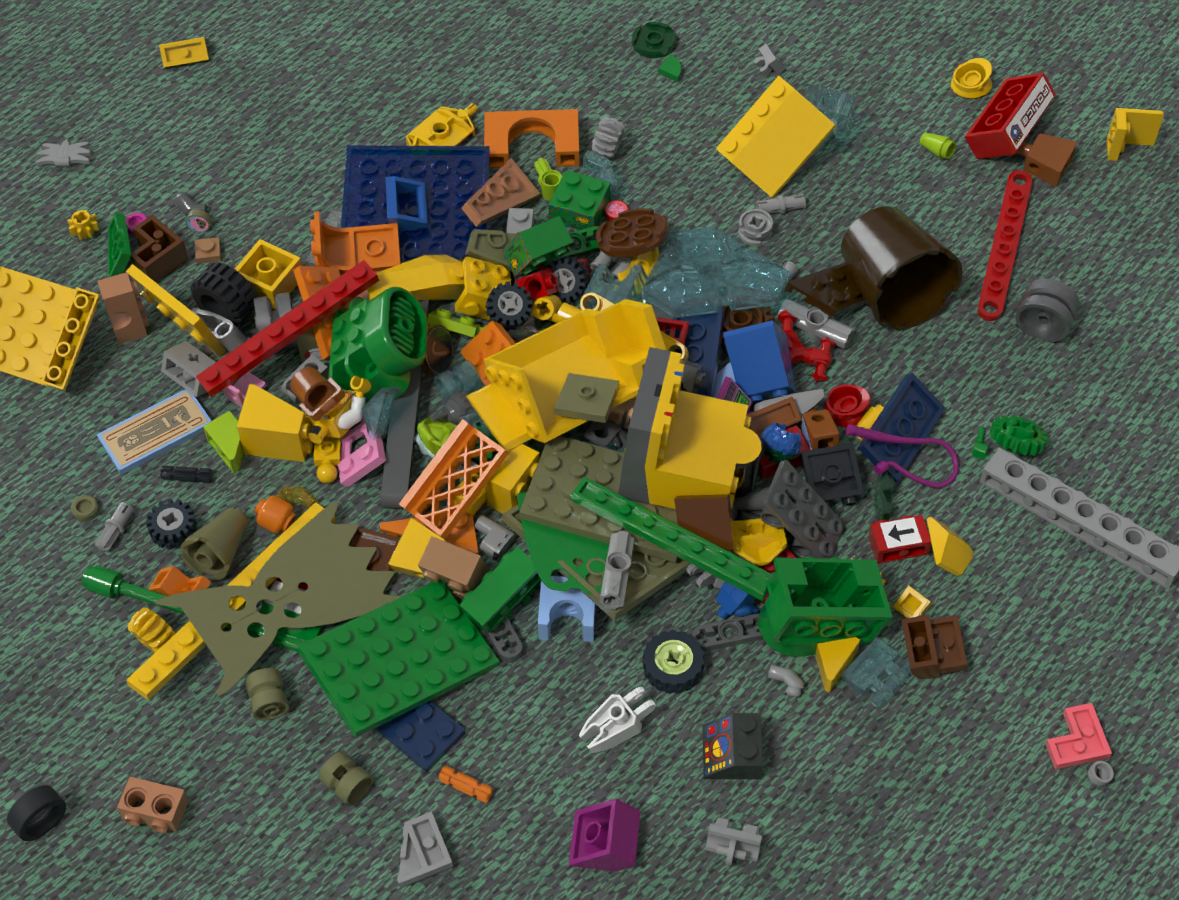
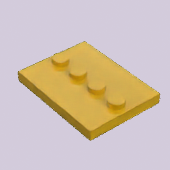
(179, 313)

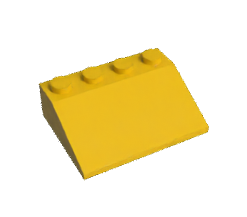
(776, 137)

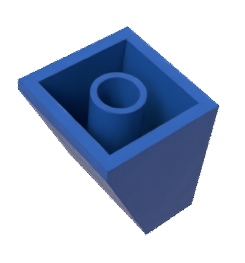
(761, 361)

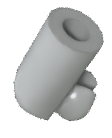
(788, 676)

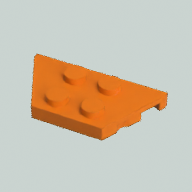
(484, 344)

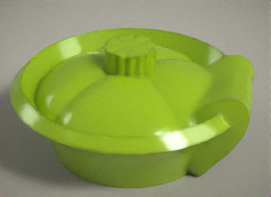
(435, 433)

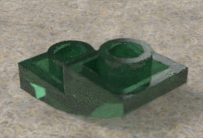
(882, 497)

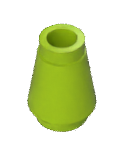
(939, 145)

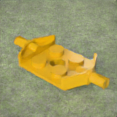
(453, 121)

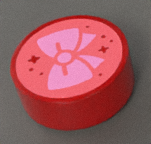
(613, 208)

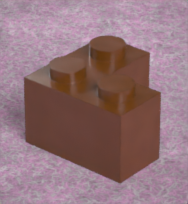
(159, 249)

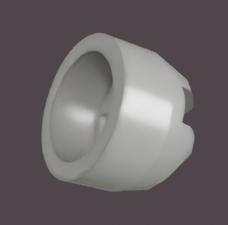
(1105, 773)

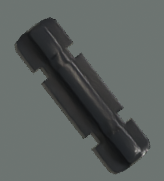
(186, 474)

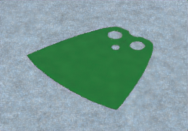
(553, 545)

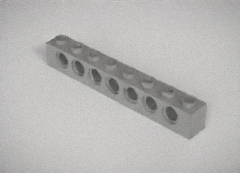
(1090, 529)

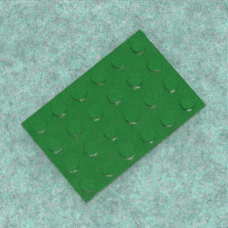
(397, 657)

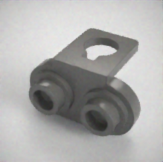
(608, 433)

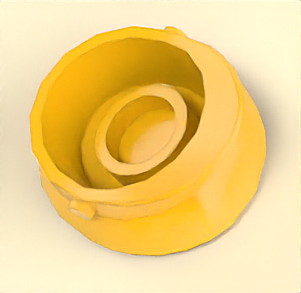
(972, 78)

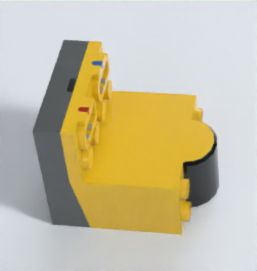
(685, 440)

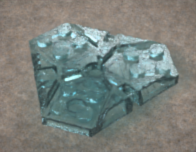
(711, 270)

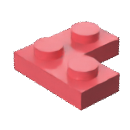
(1084, 743)

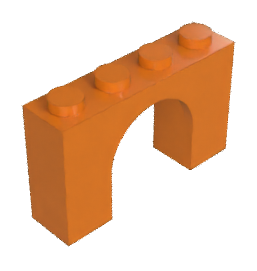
(558, 125)

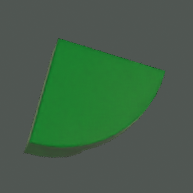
(671, 68)

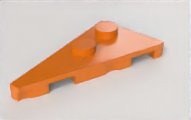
(462, 534)

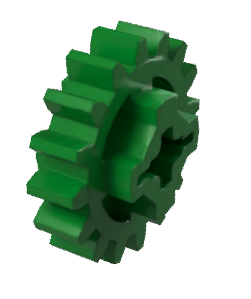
(1018, 435)

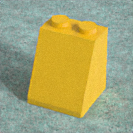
(272, 427)

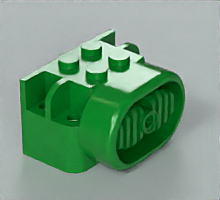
(378, 341)
(822, 603)

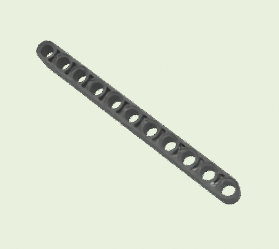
(400, 440)

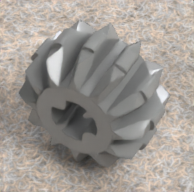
(608, 137)

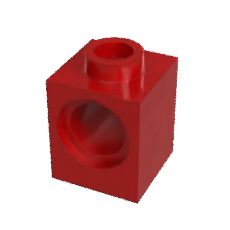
(547, 280)

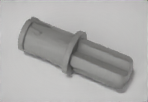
(114, 527)

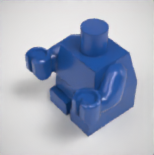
(735, 602)

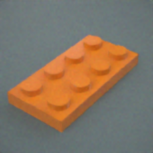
(310, 281)

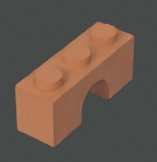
(124, 308)

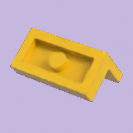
(184, 52)

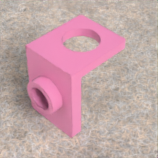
(238, 391)

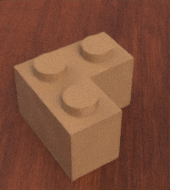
(452, 565)

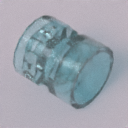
(462, 378)

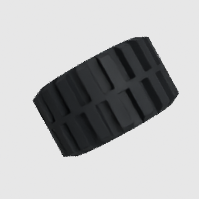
(224, 292)

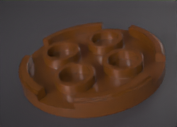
(632, 233)

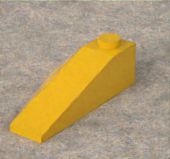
(424, 277)

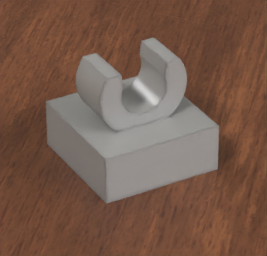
(770, 60)

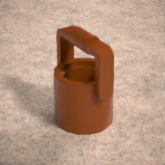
(315, 392)

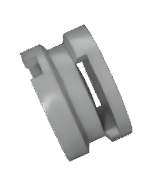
(755, 227)

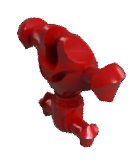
(812, 356)

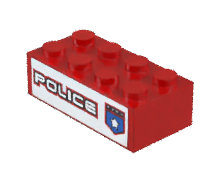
(1010, 116)

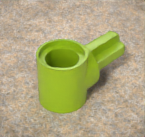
(547, 179)

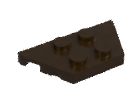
(829, 290)

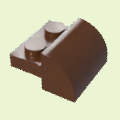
(934, 646)

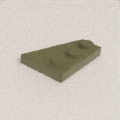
(487, 246)

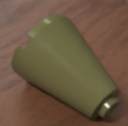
(215, 544)

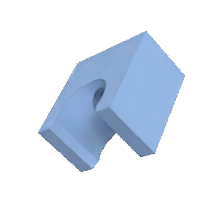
(562, 603)

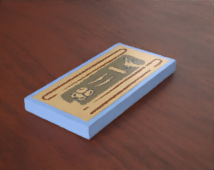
(154, 431)

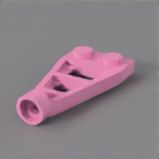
(363, 460)

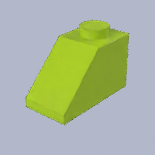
(225, 439)

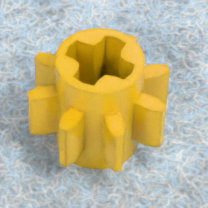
(83, 224)

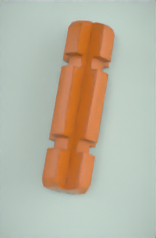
(465, 784)

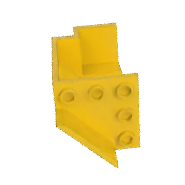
(533, 371)

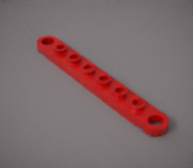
(1004, 246)

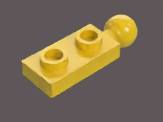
(326, 457)

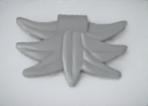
(63, 154)

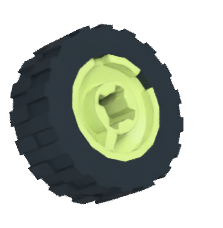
(667, 674)

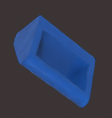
(402, 185)

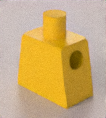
(411, 548)

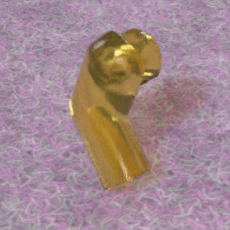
(297, 494)

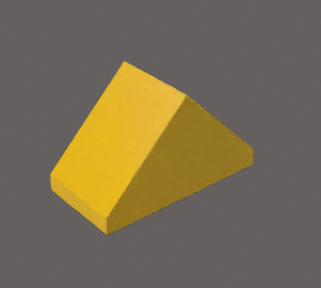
(834, 659)

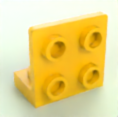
(1132, 127)

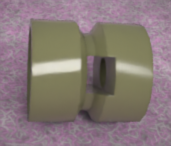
(266, 694)
(343, 776)

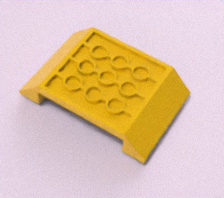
(42, 327)

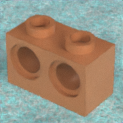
(155, 799)

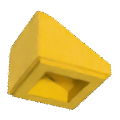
(912, 603)

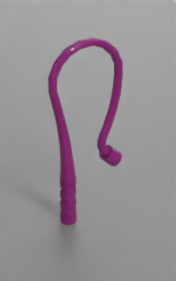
(883, 466)

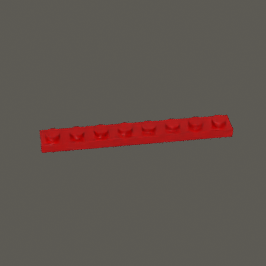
(287, 328)

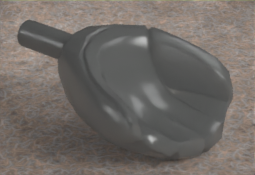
(455, 408)

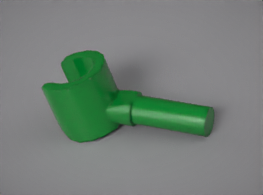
(980, 449)

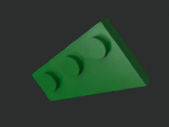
(118, 245)

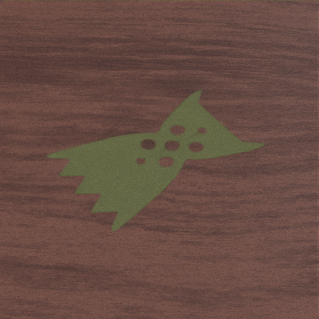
(314, 555)

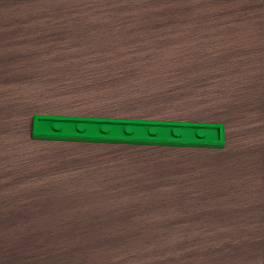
(671, 537)

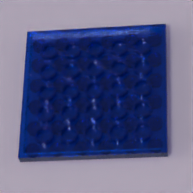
(450, 178)

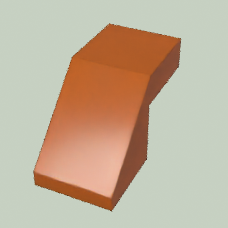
(173, 581)

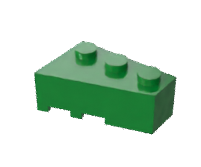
(501, 591)

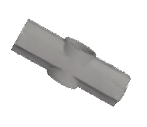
(818, 324)
(616, 570)

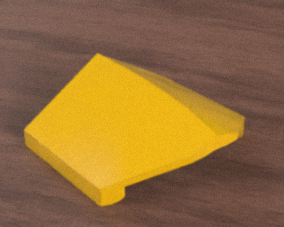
(758, 541)
(949, 547)

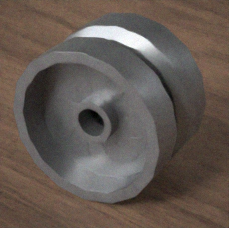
(1047, 310)
(266, 316)

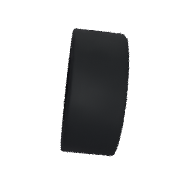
(36, 813)

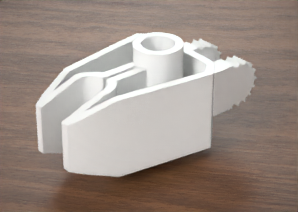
(616, 720)

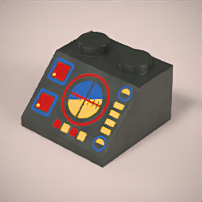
(733, 747)

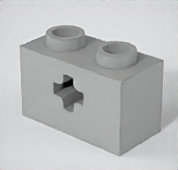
(183, 364)

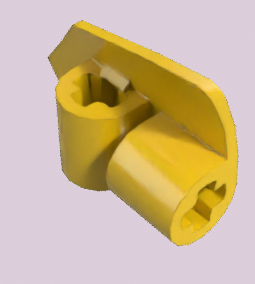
(554, 310)

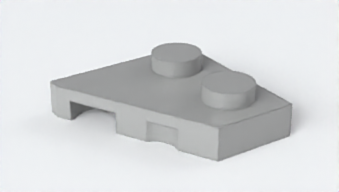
(422, 850)

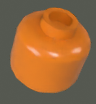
(274, 514)

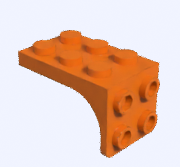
(351, 245)

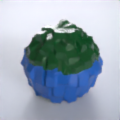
(780, 444)

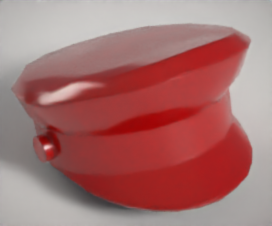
(847, 404)

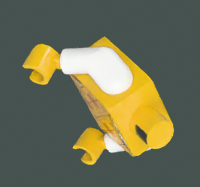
(343, 415)

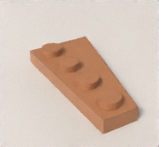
(503, 191)

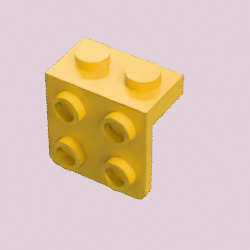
(479, 280)

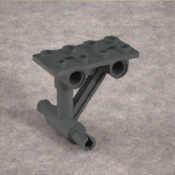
(796, 508)

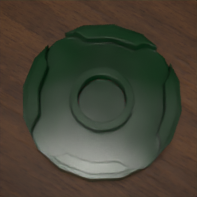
(653, 46)

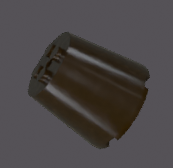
(899, 268)

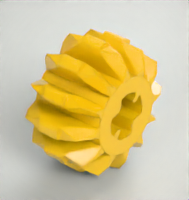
(150, 629)

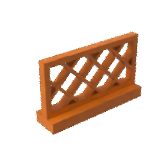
(443, 471)

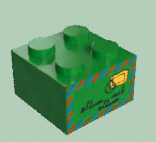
(579, 200)
(537, 246)

